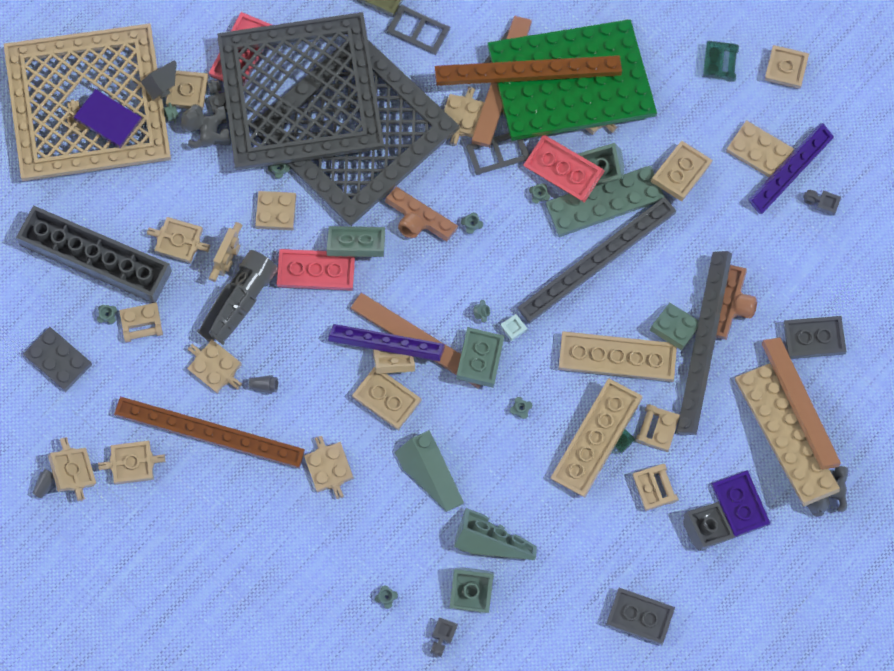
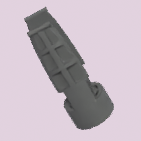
(238, 297)

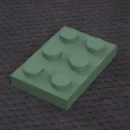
(356, 241)
(480, 357)

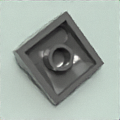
(707, 526)

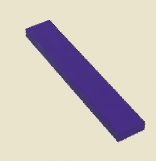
(791, 168)
(386, 342)

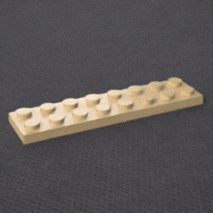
(785, 434)

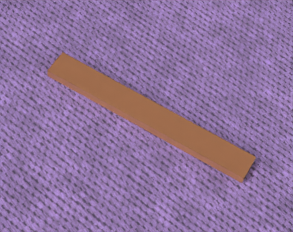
(493, 106)
(398, 326)
(801, 403)

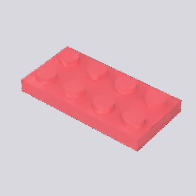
(243, 22)
(564, 168)
(315, 270)

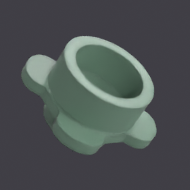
(170, 113)
(279, 172)
(534, 190)
(473, 217)
(103, 309)
(481, 311)
(523, 413)
(380, 598)

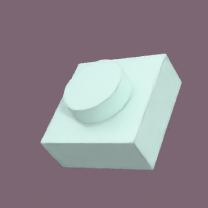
(513, 327)

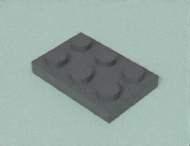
(815, 337)
(57, 359)
(640, 616)

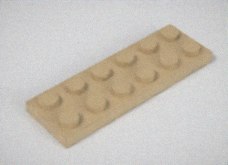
(617, 356)
(596, 437)

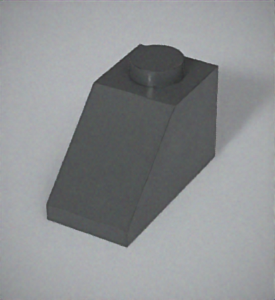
(160, 81)

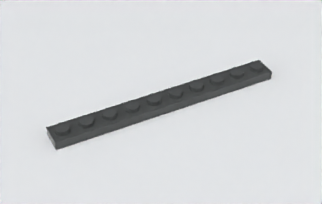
(596, 260)
(704, 343)

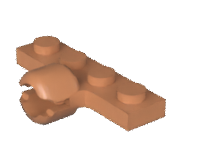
(419, 216)
(735, 302)

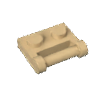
(139, 317)
(392, 363)
(664, 429)
(649, 489)

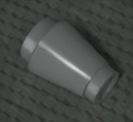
(264, 384)
(44, 483)

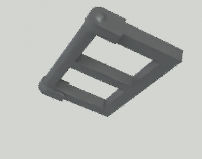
(412, 40)
(478, 171)

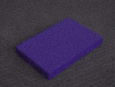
(107, 118)
(740, 503)

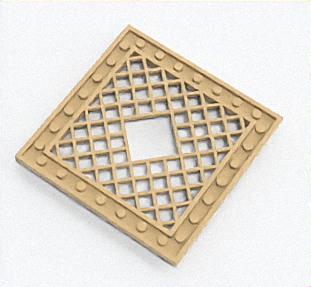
(86, 161)

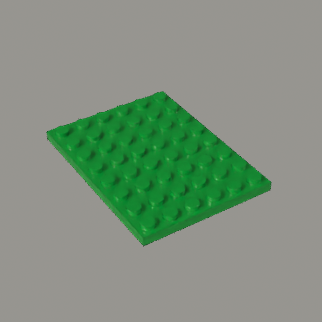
(574, 103)

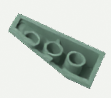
(609, 159)
(425, 464)
(484, 538)

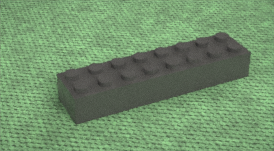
(94, 254)

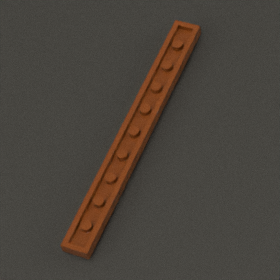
(528, 70)
(209, 432)

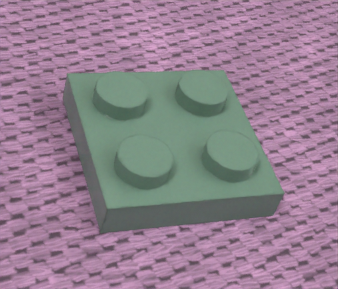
(675, 326)

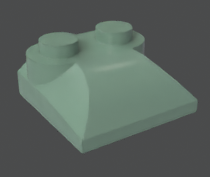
(471, 589)

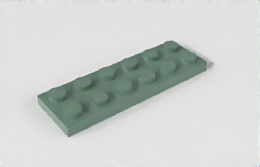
(605, 202)

